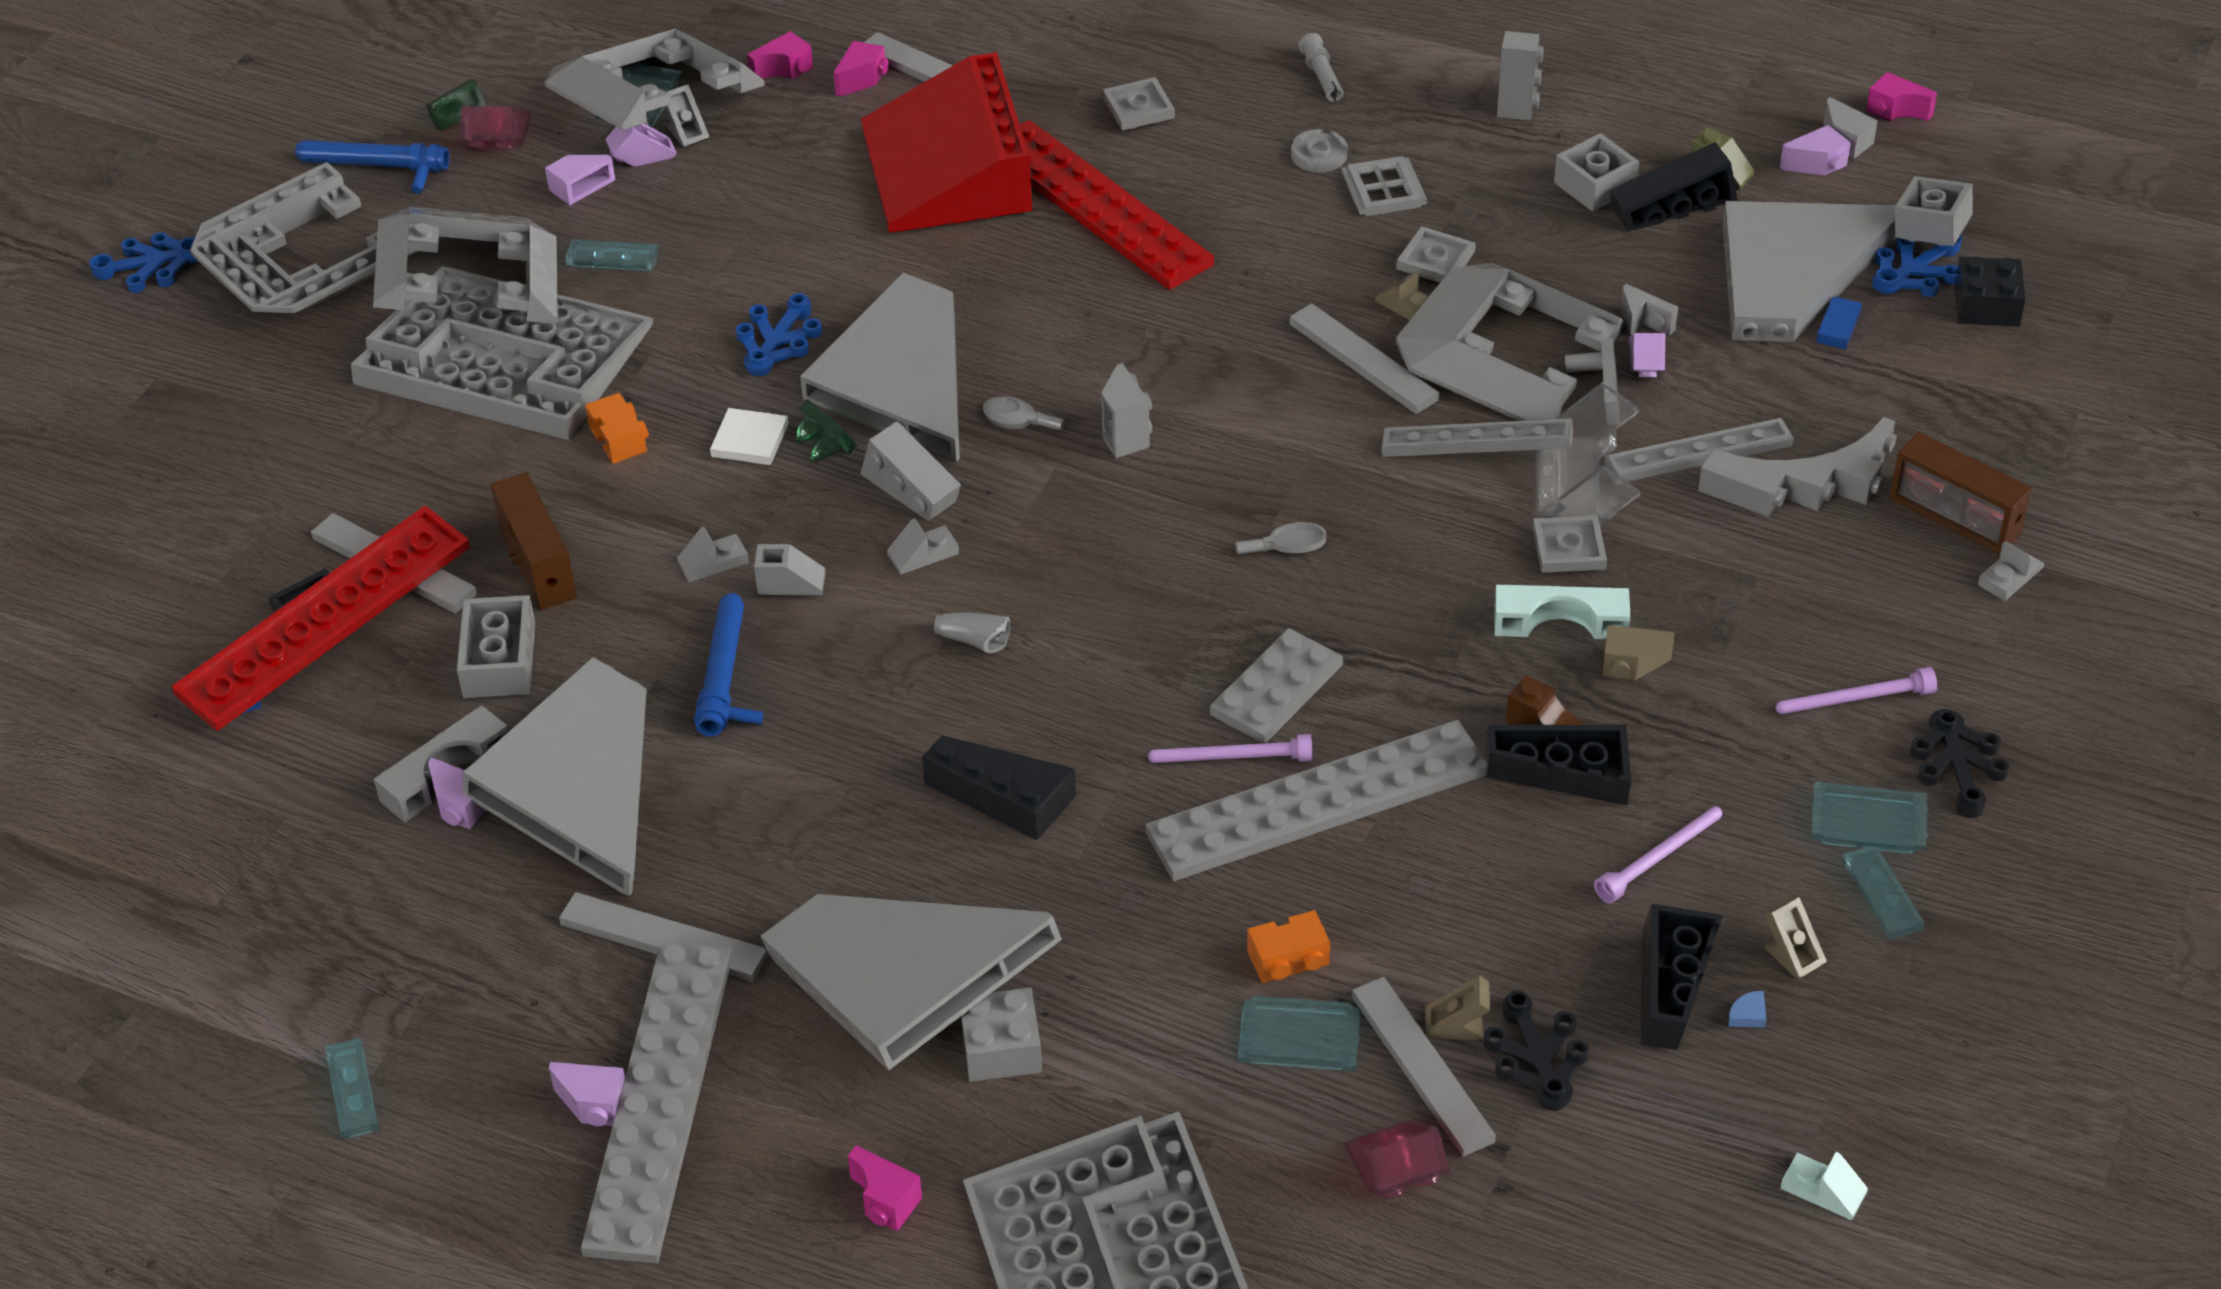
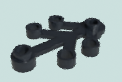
(1950, 727)
(1536, 1053)

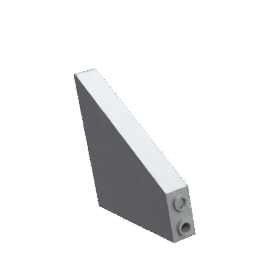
(1794, 259)
(896, 366)
(573, 773)
(903, 967)

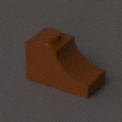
(1536, 704)

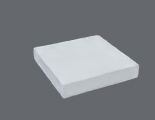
(749, 436)

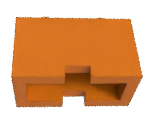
(618, 425)
(1288, 947)

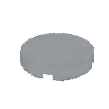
(1319, 151)

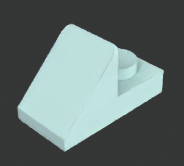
(1830, 1186)

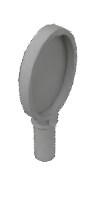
(1017, 414)
(1289, 538)

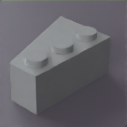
(1519, 75)
(909, 472)

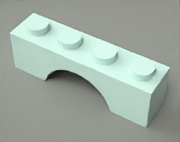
(1524, 607)

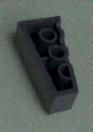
(1675, 189)
(1562, 758)
(1000, 783)
(1673, 964)

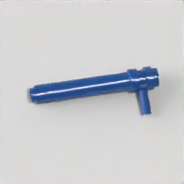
(416, 157)
(714, 699)

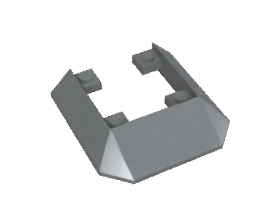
(599, 87)
(419, 231)
(238, 243)
(1446, 352)

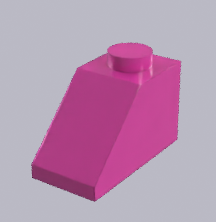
(860, 68)

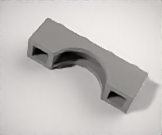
(407, 783)

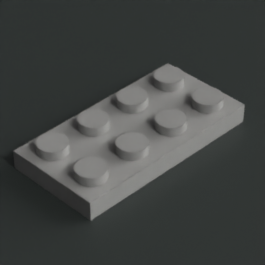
(1276, 686)

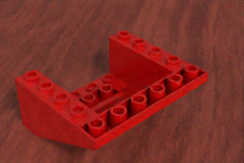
(950, 149)

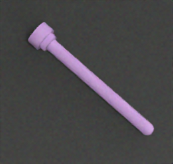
(1920, 682)
(1298, 748)
(1613, 884)

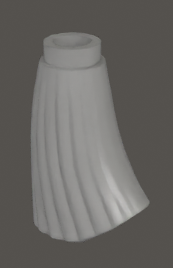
(978, 629)

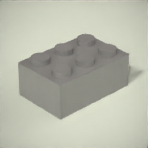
(496, 646)

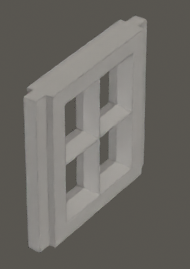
(1408, 180)

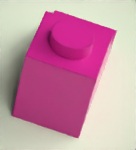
(781, 57)
(1898, 97)
(889, 1189)

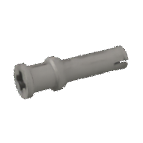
(1318, 60)

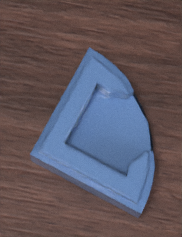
(1748, 1011)

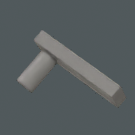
(1596, 361)

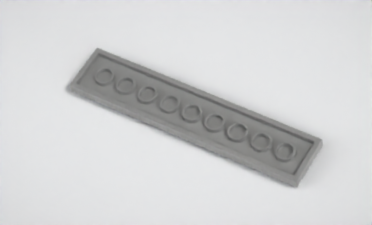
(1315, 800)
(657, 1104)

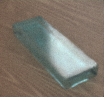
(612, 255)
(1883, 892)
(352, 1088)

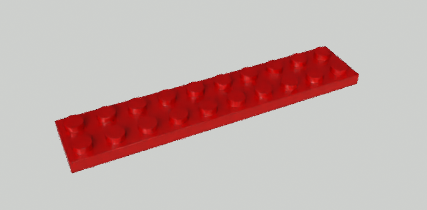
(1112, 211)
(319, 618)

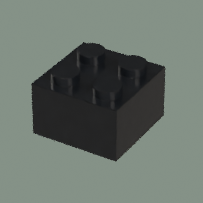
(1989, 291)

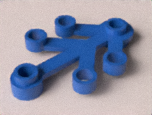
(151, 259)
(1891, 280)
(761, 360)

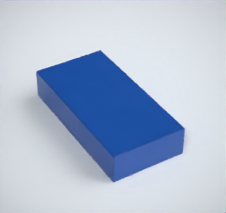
(1839, 322)

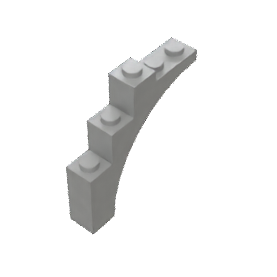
(1805, 481)

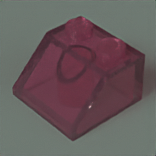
(493, 126)
(1399, 1157)

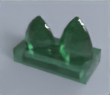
(447, 108)
(832, 436)

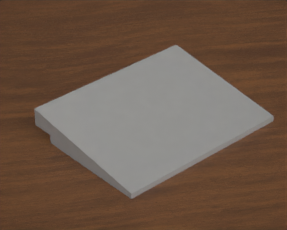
(494, 360)
(1106, 1214)

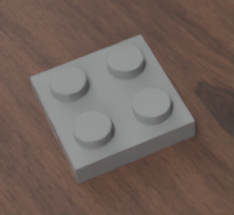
(1138, 103)
(1434, 254)
(1569, 544)

